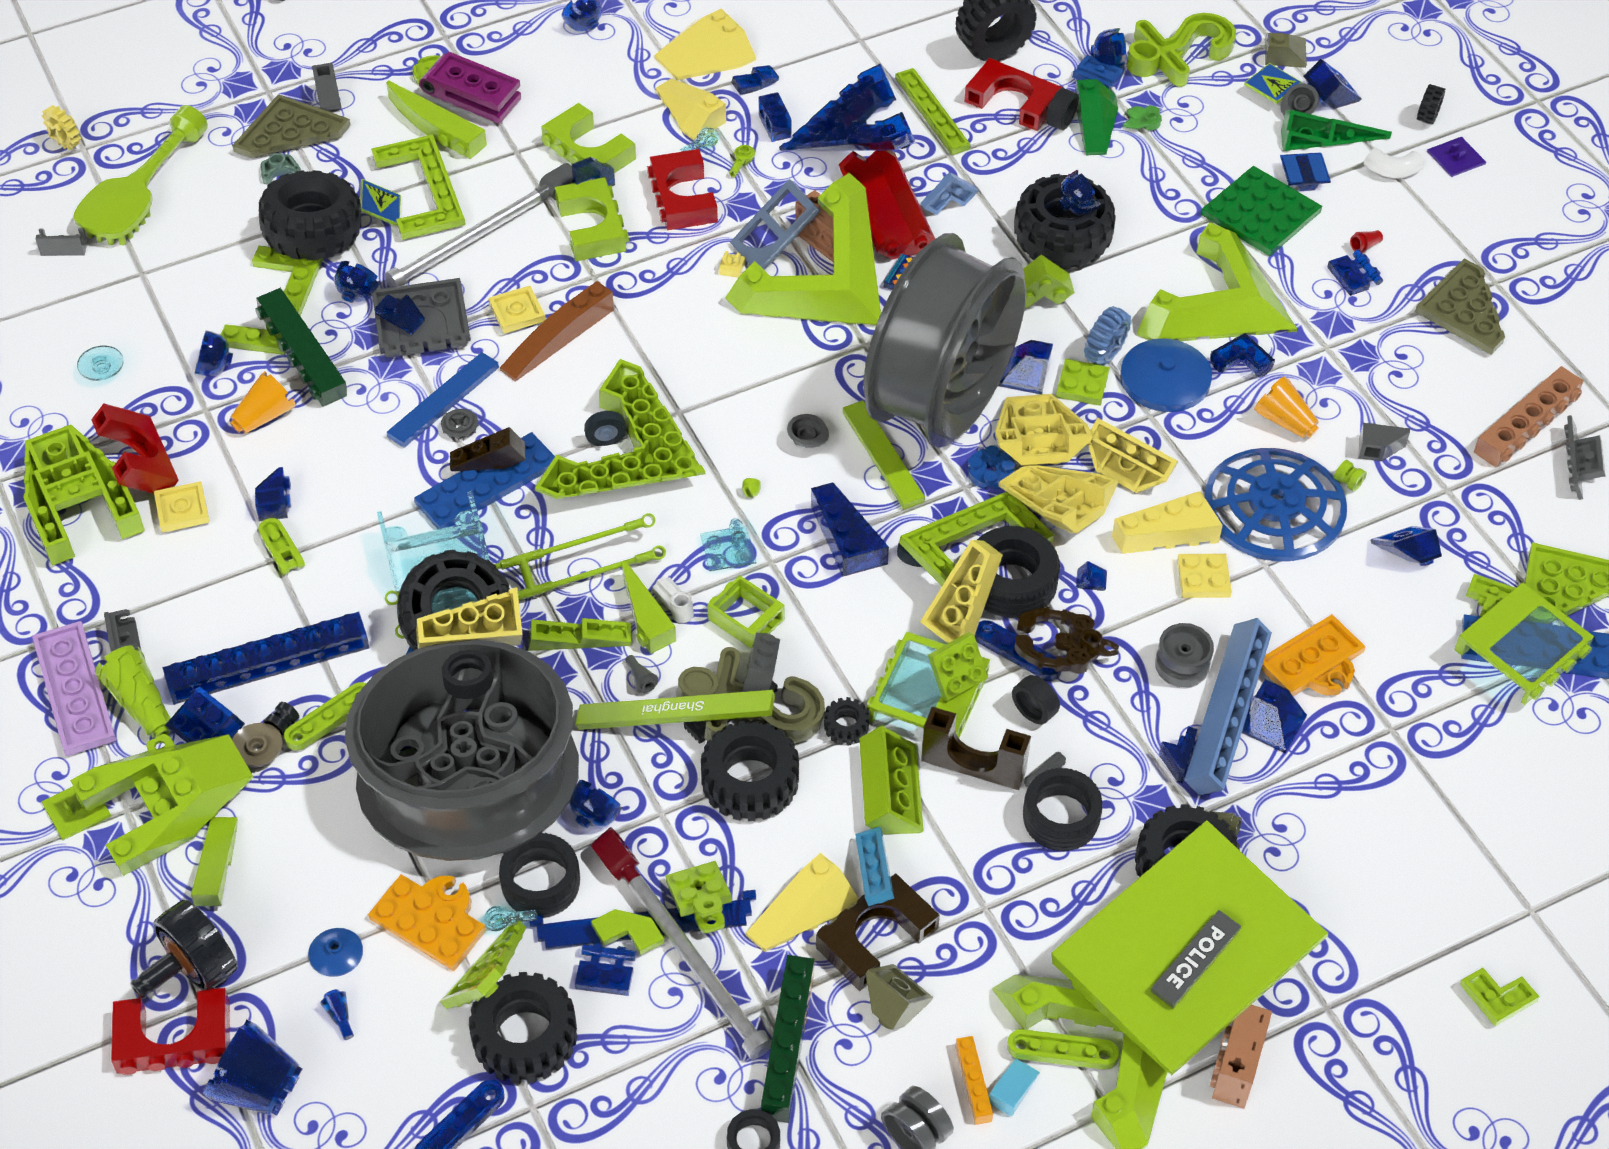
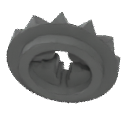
(457, 417)

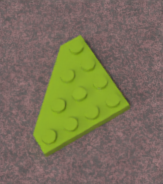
(1567, 577)
(487, 970)

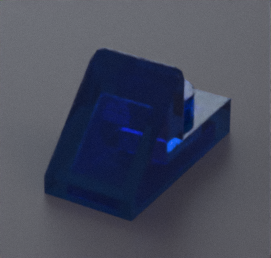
(401, 313)
(1178, 756)

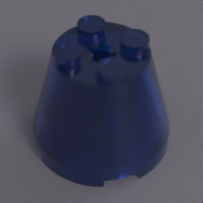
(254, 1073)

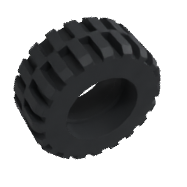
(1002, 37)
(752, 798)
(1172, 828)
(530, 1058)

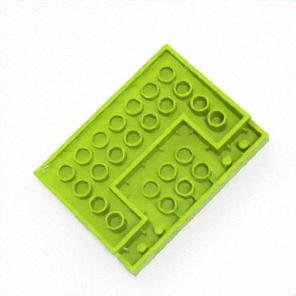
(1153, 921)

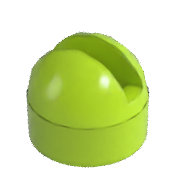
(751, 487)

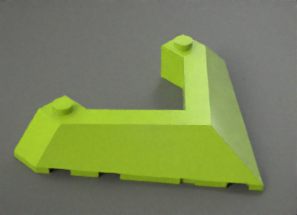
(844, 297)
(1244, 307)
(657, 443)
(1128, 1110)

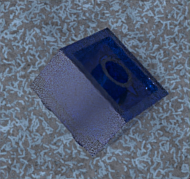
(1331, 86)

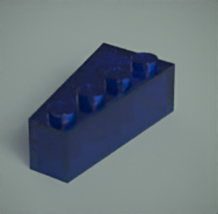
(847, 532)

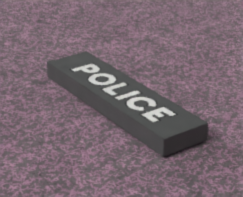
(1195, 959)

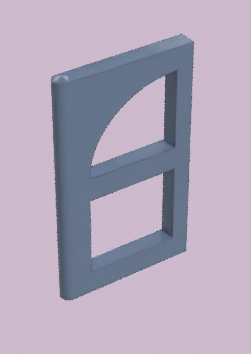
(766, 255)

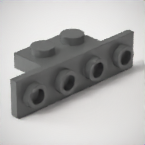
(1586, 457)

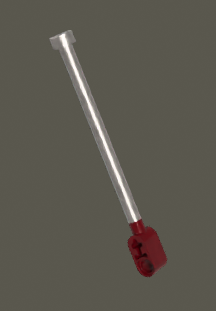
(622, 865)

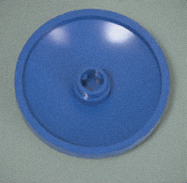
(1166, 375)

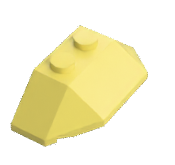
(1127, 458)

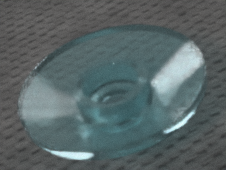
(100, 363)

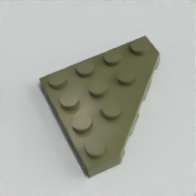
(287, 126)
(1465, 307)

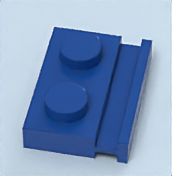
(1092, 69)

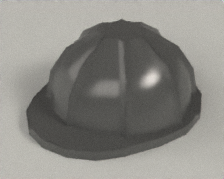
(1300, 98)
(808, 430)

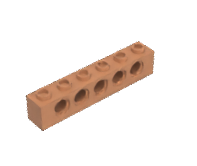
(1528, 417)

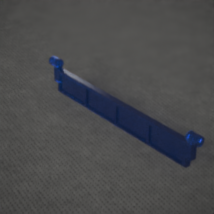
(580, 932)

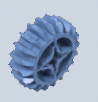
(1107, 335)

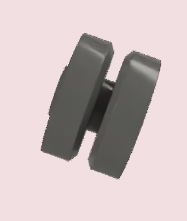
(1184, 655)
(917, 1120)

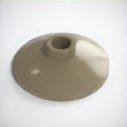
(258, 736)

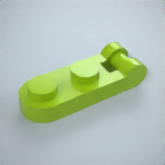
(280, 545)

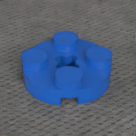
(986, 458)

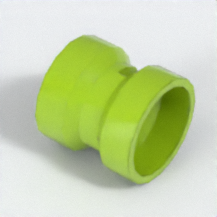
(1350, 475)

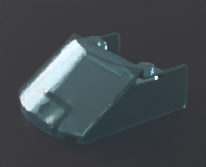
(407, 551)

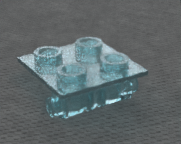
(728, 547)

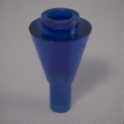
(337, 1008)

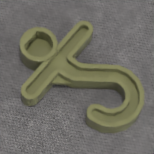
(795, 692)

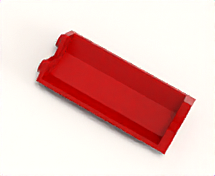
(893, 209)

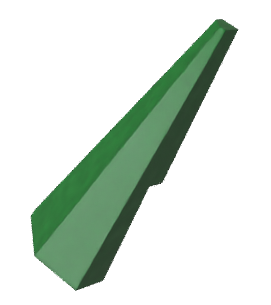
(1312, 131)

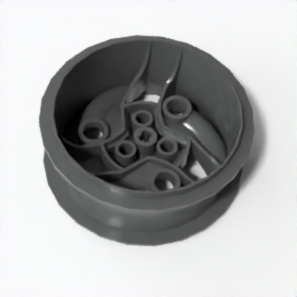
(944, 339)
(464, 759)

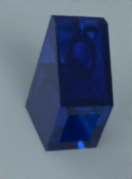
(272, 496)

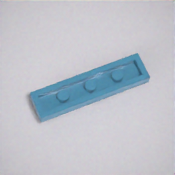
(874, 866)

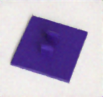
(1456, 156)

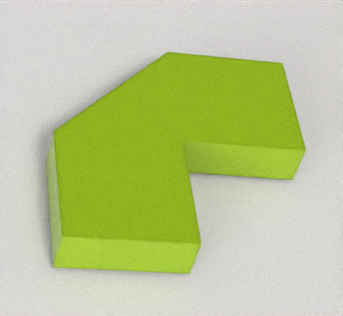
(620, 923)

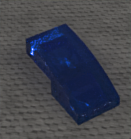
(758, 79)

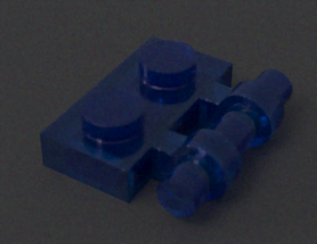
(1350, 276)
(605, 977)

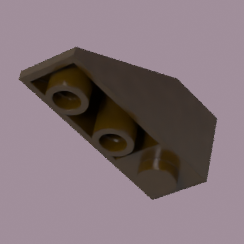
(491, 452)

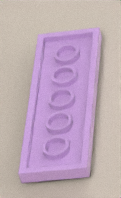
(73, 688)

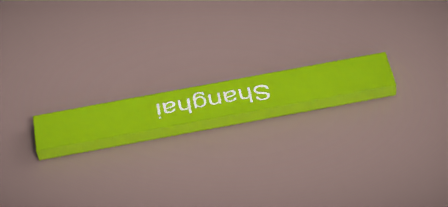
(675, 709)

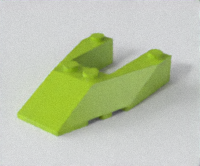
(65, 471)
(179, 786)

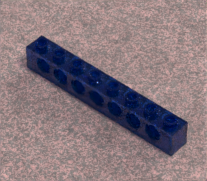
(267, 657)

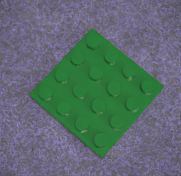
(1261, 210)

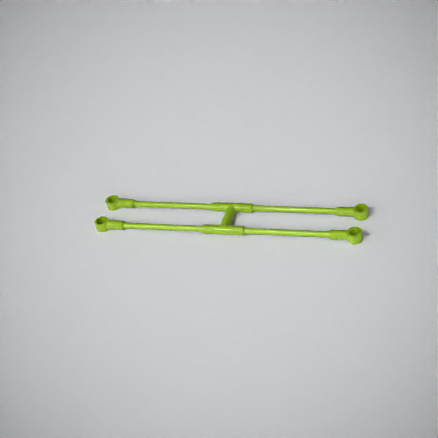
(523, 559)

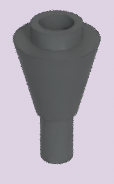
(643, 678)

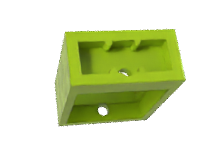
(771, 618)

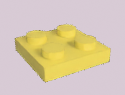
(516, 309)
(181, 506)
(1204, 575)

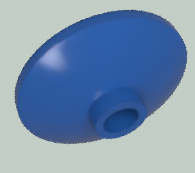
(337, 961)

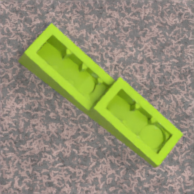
(588, 634)
(214, 862)

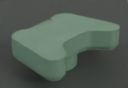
(277, 165)

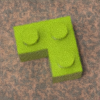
(1046, 280)

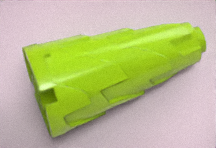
(134, 688)

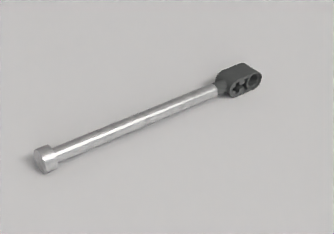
(557, 177)

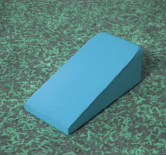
(1013, 1087)

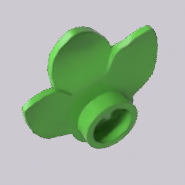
(1143, 117)

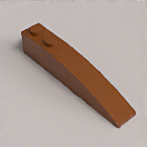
(560, 329)

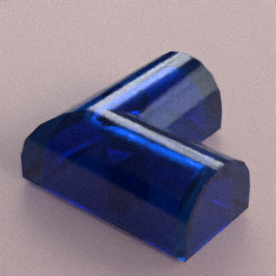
(1242, 350)

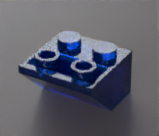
(203, 718)

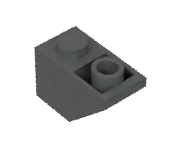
(326, 86)
(1381, 441)

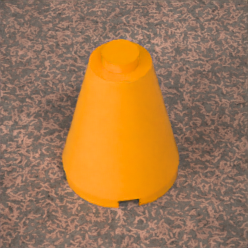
(261, 404)
(1287, 409)

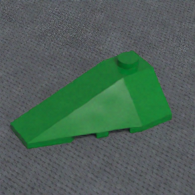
(1096, 115)

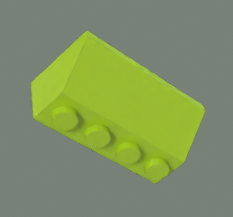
(890, 783)

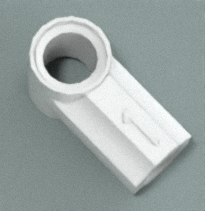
(675, 599)

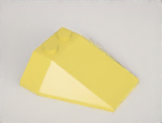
(707, 47)
(1040, 430)
(1061, 495)

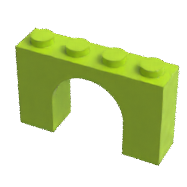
(573, 123)
(596, 198)

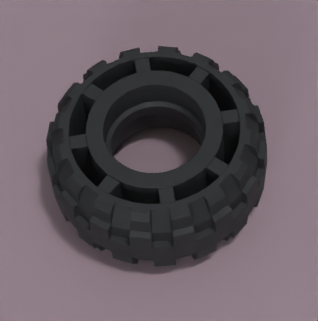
(309, 215)
(1062, 240)
(440, 572)

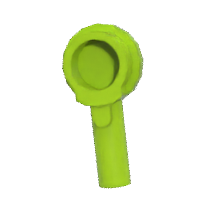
(744, 154)

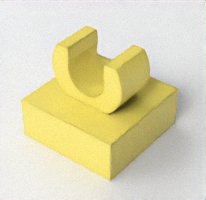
(731, 265)

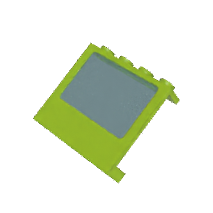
(1527, 641)
(911, 687)

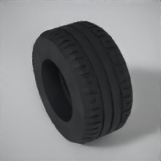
(1031, 551)

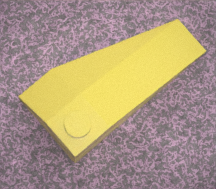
(692, 107)
(808, 900)

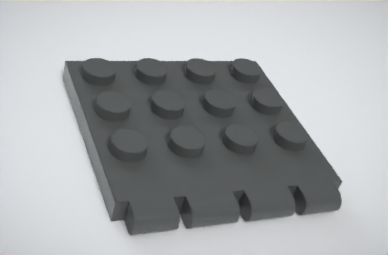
(444, 316)

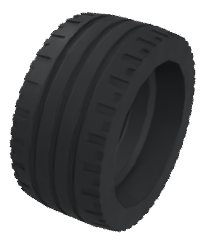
(1064, 783)
(548, 901)

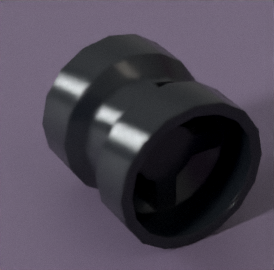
(282, 717)

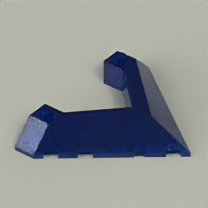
(843, 123)

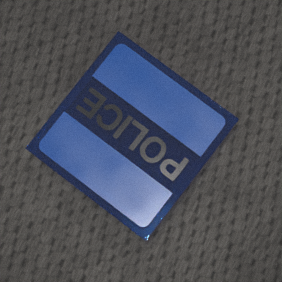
(1305, 170)

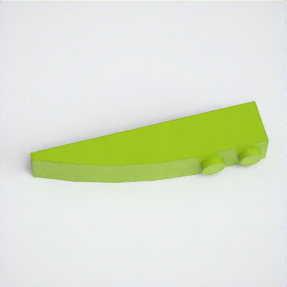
(431, 119)

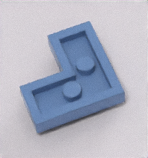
(948, 189)

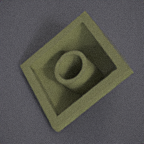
(1285, 50)
(895, 996)

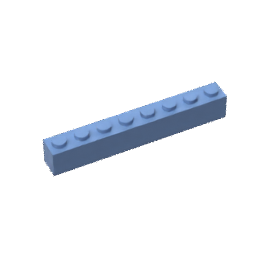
(1228, 707)

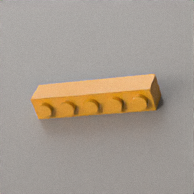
(974, 1080)

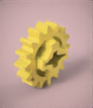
(61, 127)

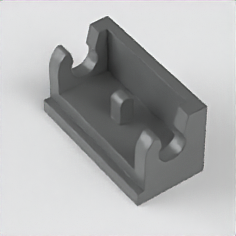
(61, 244)
(121, 631)

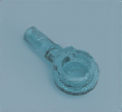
(707, 138)
(499, 917)

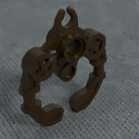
(1081, 643)

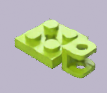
(704, 903)

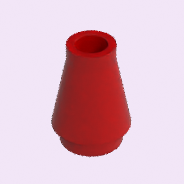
(1365, 240)

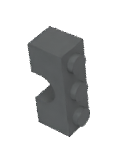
(761, 663)

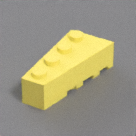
(1168, 524)
(964, 593)
(489, 619)

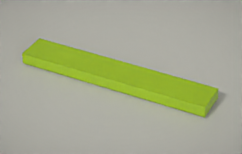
(932, 111)
(883, 455)

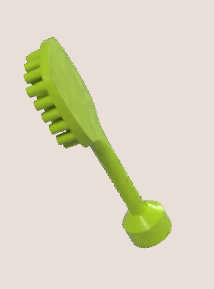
(124, 202)

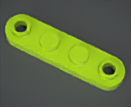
(322, 719)
(1063, 1049)

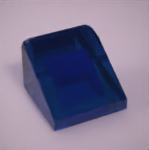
(1091, 577)

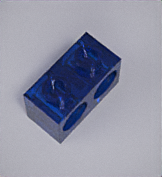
(774, 117)

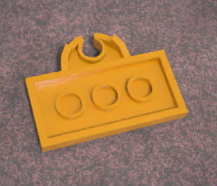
(1315, 659)
(430, 918)

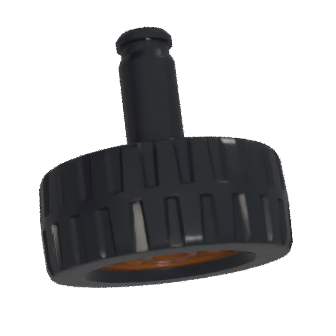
(191, 947)

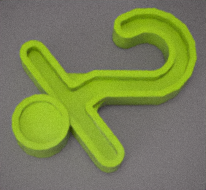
(1154, 52)

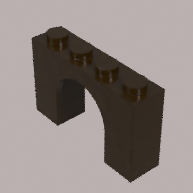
(946, 750)
(839, 939)

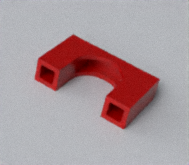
(999, 77)
(680, 210)
(149, 469)
(204, 1044)

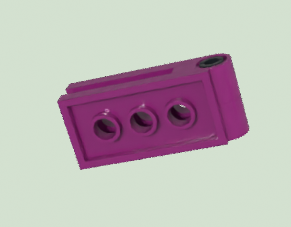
(471, 87)

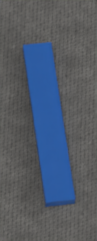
(442, 399)

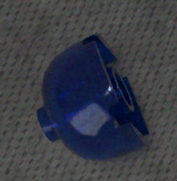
(582, 14)
(1109, 47)
(1077, 194)
(355, 282)
(213, 355)
(593, 806)

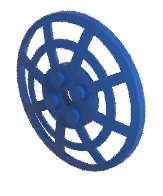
(1277, 510)

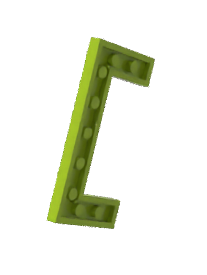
(448, 209)
(297, 291)
(925, 541)

